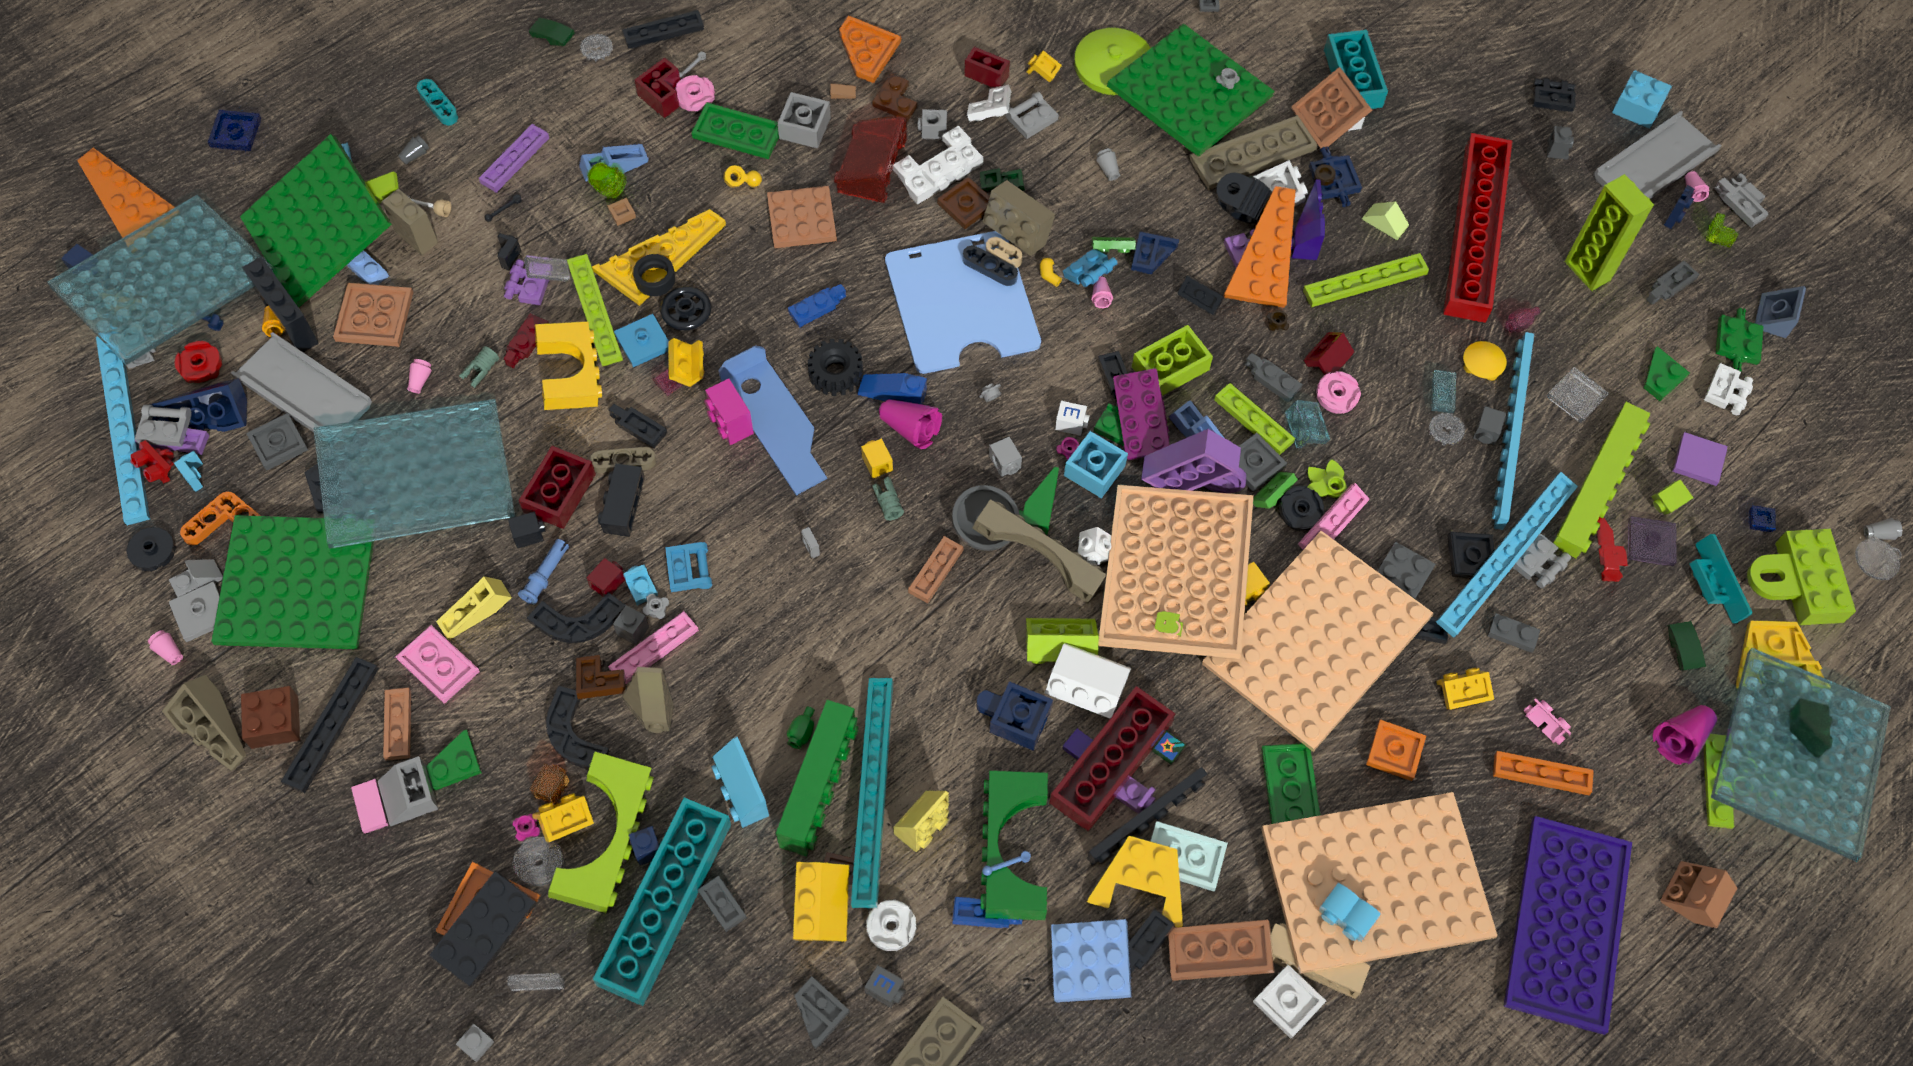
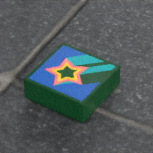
(1168, 747)

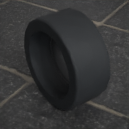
(654, 261)

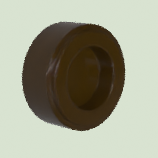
(1325, 174)

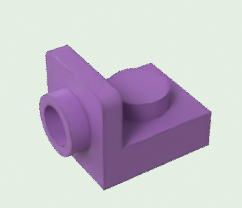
(1136, 795)

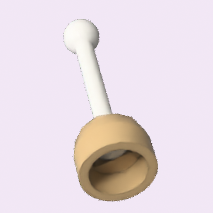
(440, 207)

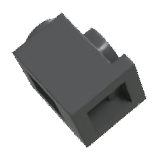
(1560, 142)

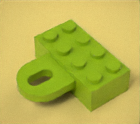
(1809, 576)

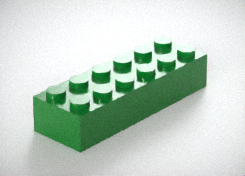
(816, 778)

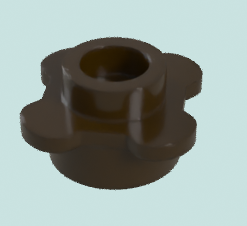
(1280, 316)

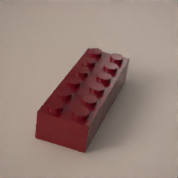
(1111, 758)

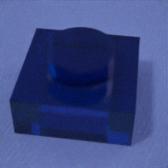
(1762, 518)

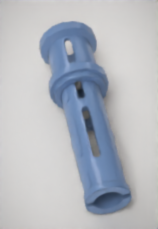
(538, 580)

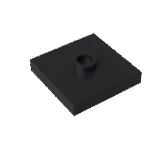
(1468, 552)

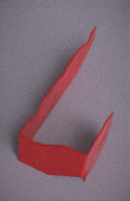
(1610, 555)

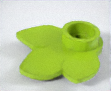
(1324, 480)

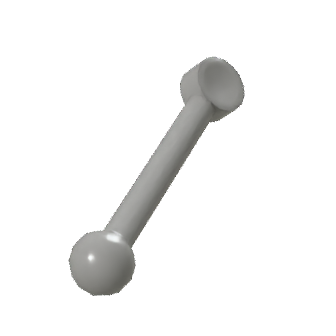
(701, 56)

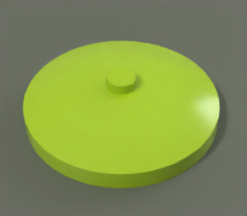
(1105, 55)

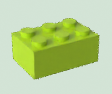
(1176, 358)

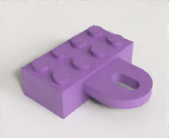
(1196, 463)

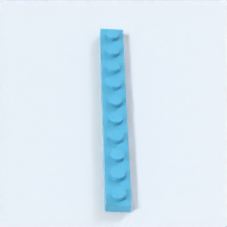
(123, 433)
(1512, 436)
(1506, 555)

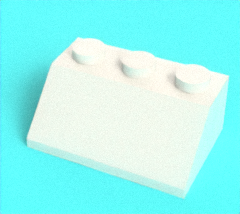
(1087, 680)

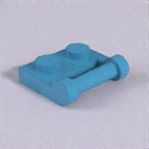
(681, 570)

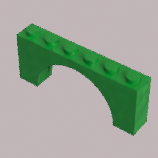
(1006, 893)

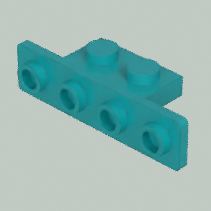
(1718, 579)

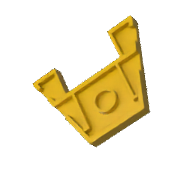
(1781, 641)
(1146, 868)

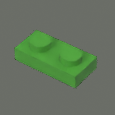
(1122, 244)
(1274, 490)

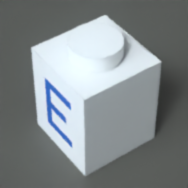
(1071, 418)

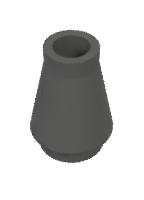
(414, 149)

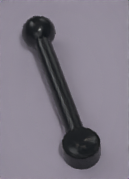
(516, 199)

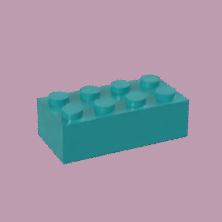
(1357, 59)

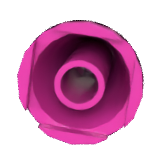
(912, 421)
(1685, 734)

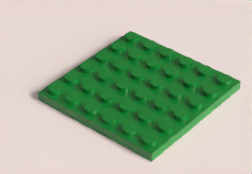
(1180, 93)
(315, 220)
(290, 587)

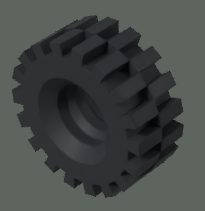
(831, 354)

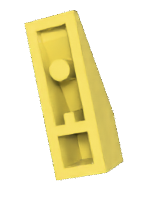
(476, 605)

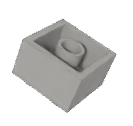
(804, 120)

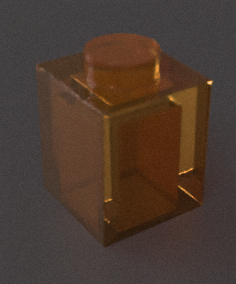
(550, 783)

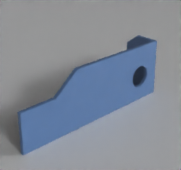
(776, 418)

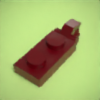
(523, 342)

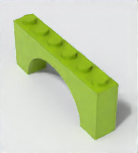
(594, 883)

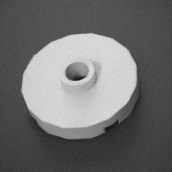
(891, 912)

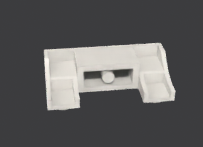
(940, 170)

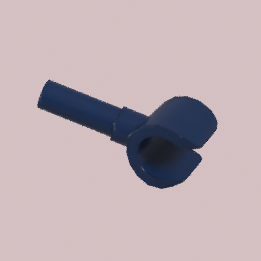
(214, 322)

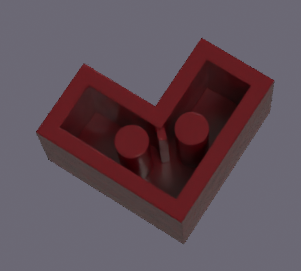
(658, 87)

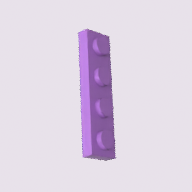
(514, 158)

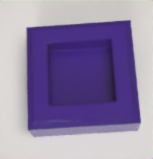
(1077, 744)

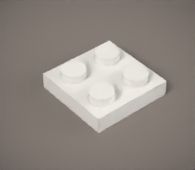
(1289, 1001)

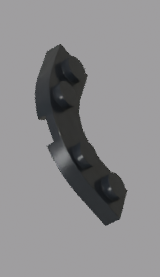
(580, 628)
(561, 733)

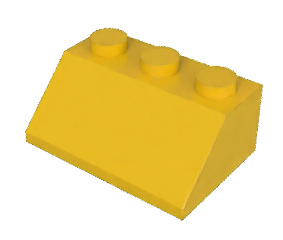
(821, 902)

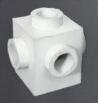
(1094, 545)

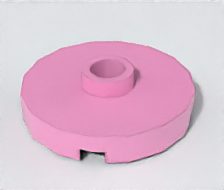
(694, 92)
(1343, 384)

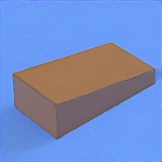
(842, 91)

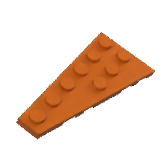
(123, 196)
(1265, 262)

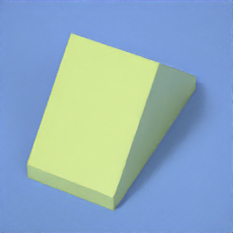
(1387, 218)

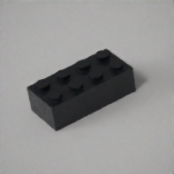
(483, 929)

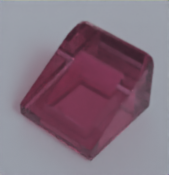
(665, 384)

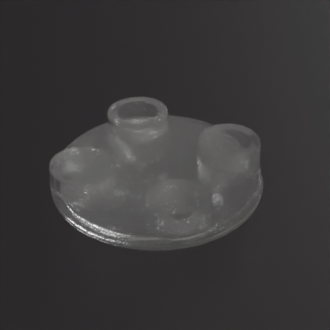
(1878, 558)

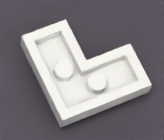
(996, 105)

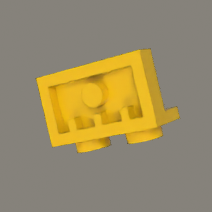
(685, 361)
(1466, 688)
(563, 817)

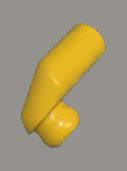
(1047, 274)

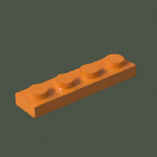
(1543, 773)

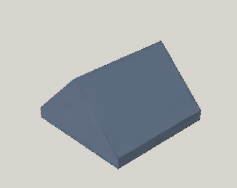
(1780, 310)

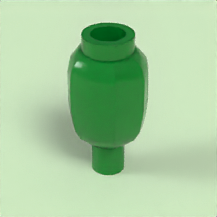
(801, 729)

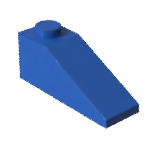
(894, 387)

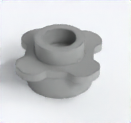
(1228, 78)
(990, 392)
(655, 612)

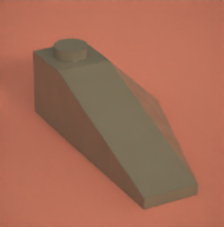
(650, 699)
(203, 715)

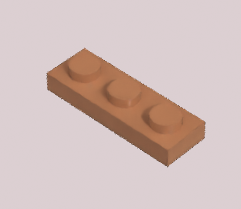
(935, 569)
(397, 724)

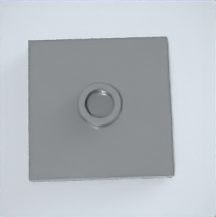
(196, 611)

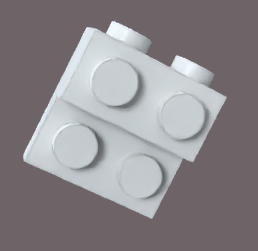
(1287, 177)

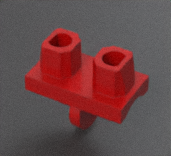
(157, 460)

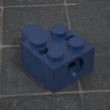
(1016, 714)

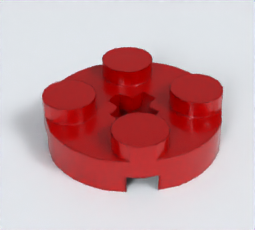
(198, 373)

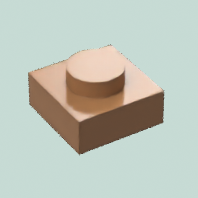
(621, 211)

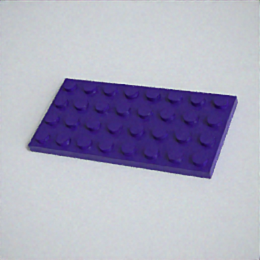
(1568, 925)

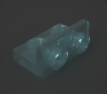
(1307, 423)

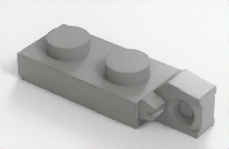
(1741, 202)

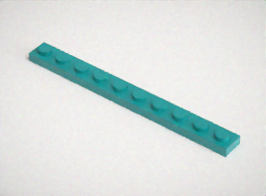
(872, 794)

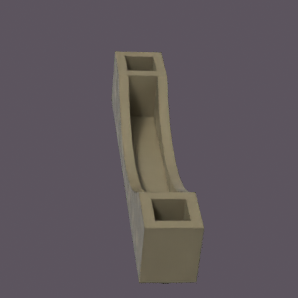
(1000, 524)

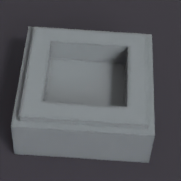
(810, 542)

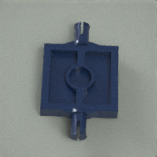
(1346, 178)

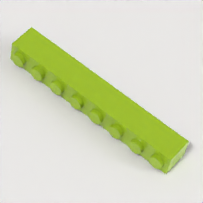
(1601, 479)

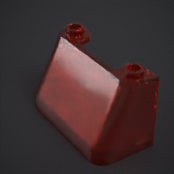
(871, 157)

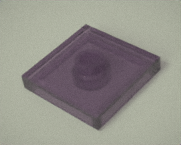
(1652, 541)

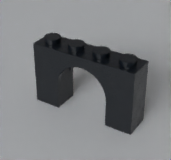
(282, 305)

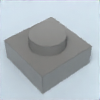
(475, 1042)

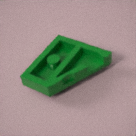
(1663, 375)
(454, 763)

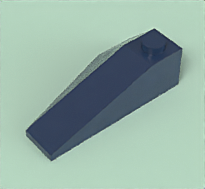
(212, 407)

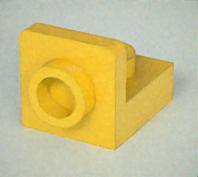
(1044, 65)

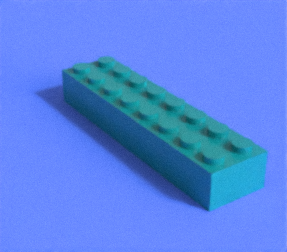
(662, 902)

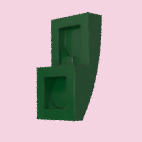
(554, 32)
(992, 178)
(1687, 645)

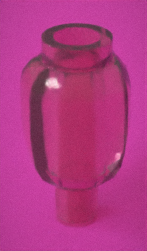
(1521, 319)

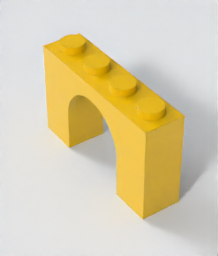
(574, 340)

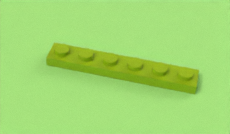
(1365, 280)
(594, 310)

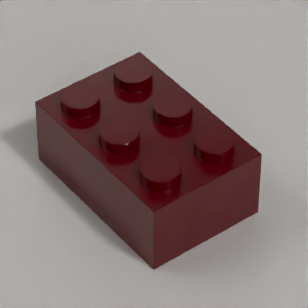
(557, 486)

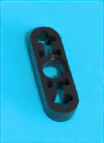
(985, 257)

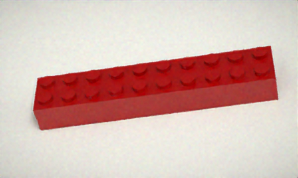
(1478, 228)

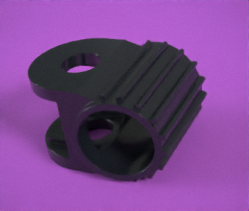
(1249, 200)

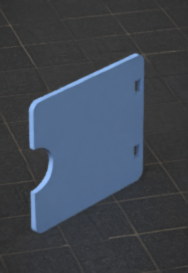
(953, 305)

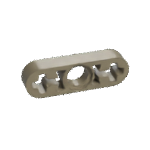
(639, 452)

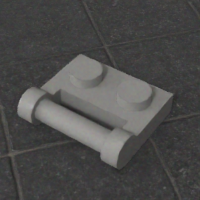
(1036, 119)
(162, 431)

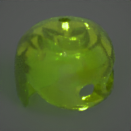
(607, 180)

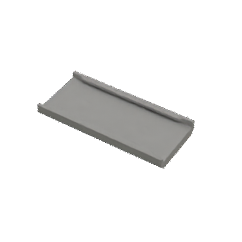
(1659, 156)
(301, 386)

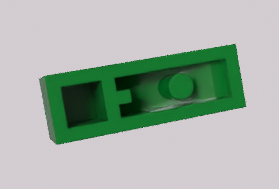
(1039, 505)

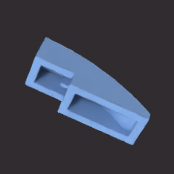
(623, 157)
(1191, 421)

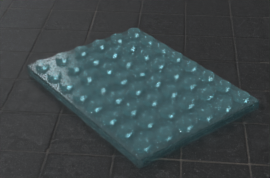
(158, 279)
(412, 473)
(1778, 779)

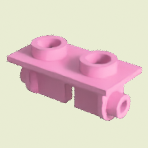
(1555, 727)

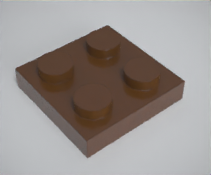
(964, 202)

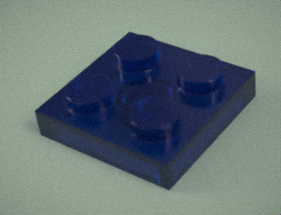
(234, 130)

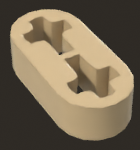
(1005, 251)

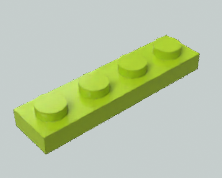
(1254, 418)
(1717, 813)

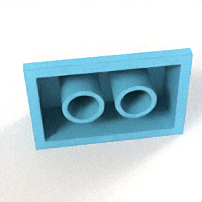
(739, 784)

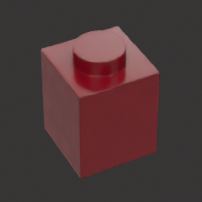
(606, 577)

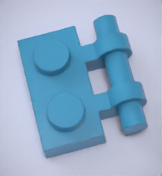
(1089, 268)

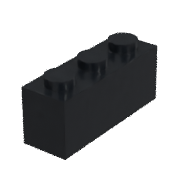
(621, 500)

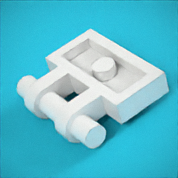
(1722, 386)

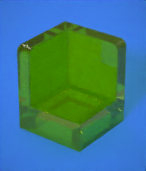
(1720, 234)

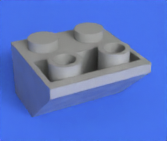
(407, 791)

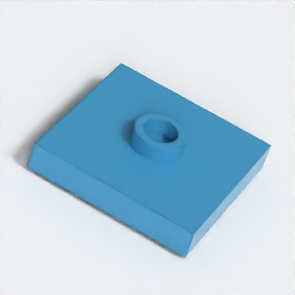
(642, 340)

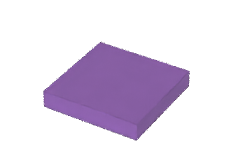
(1700, 459)

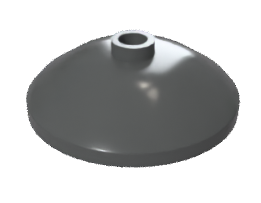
(969, 507)

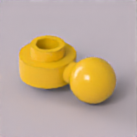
(752, 178)

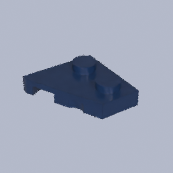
(1152, 252)

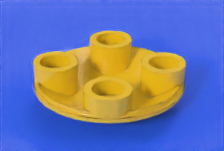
(1484, 360)

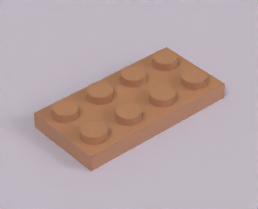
(1221, 950)

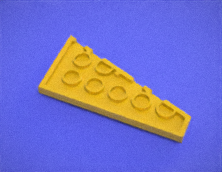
(676, 245)

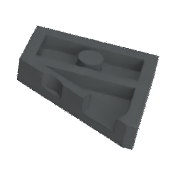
(819, 1011)

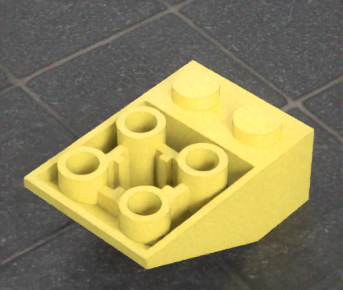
(923, 819)

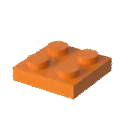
(1396, 750)

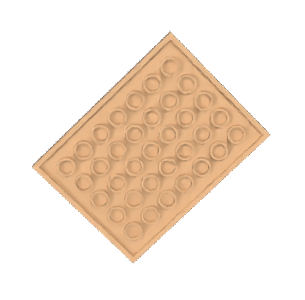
(1179, 557)
(1319, 640)
(1396, 856)

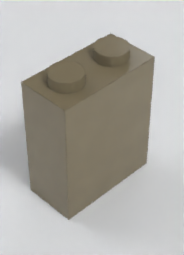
(410, 221)

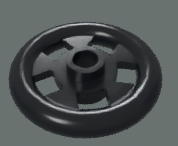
(686, 302)

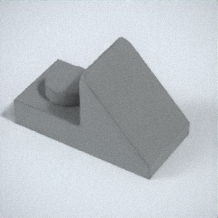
(198, 574)

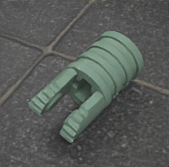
(482, 364)
(888, 500)

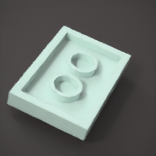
(1198, 855)

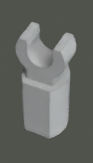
(1748, 187)

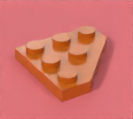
(867, 47)
(469, 887)

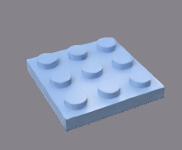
(1091, 961)

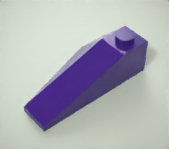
(1310, 228)

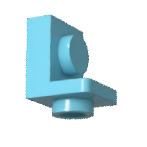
(187, 467)
(639, 583)

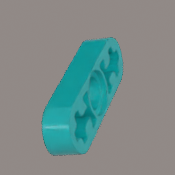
(436, 94)

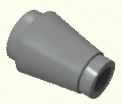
(1108, 163)
(1885, 529)

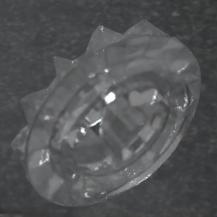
(596, 41)
(1449, 422)

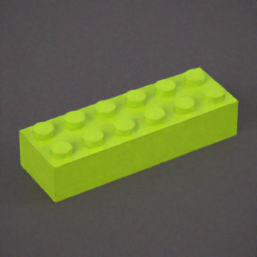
(1608, 232)

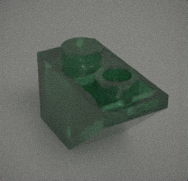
(1811, 726)

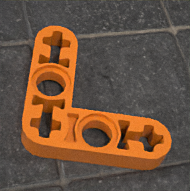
(222, 513)

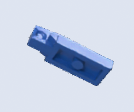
(816, 305)
(969, 912)

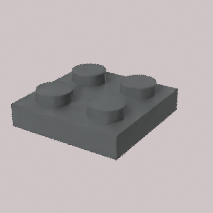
(277, 441)
(1259, 461)
(1406, 569)

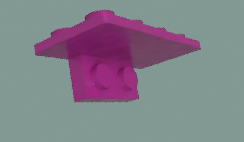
(1141, 413)

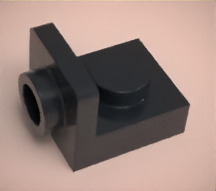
(509, 250)

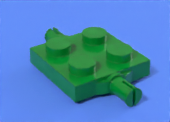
(1739, 339)

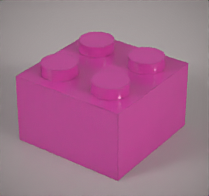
(728, 412)

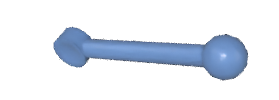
(1025, 857)

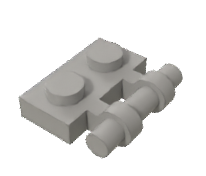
(1536, 556)

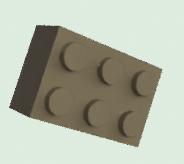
(1018, 217)

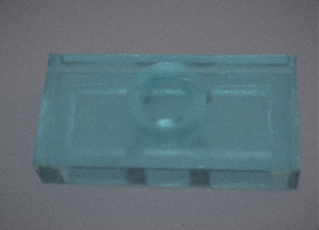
(1443, 391)

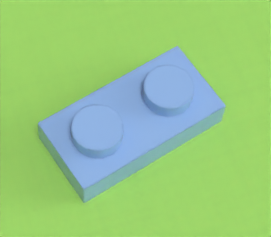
(368, 269)

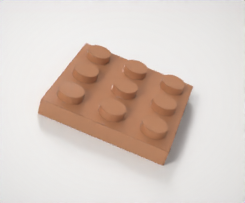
(1331, 108)
(801, 217)
(373, 314)

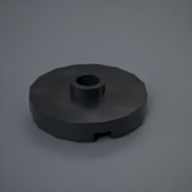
(1310, 503)
(159, 555)

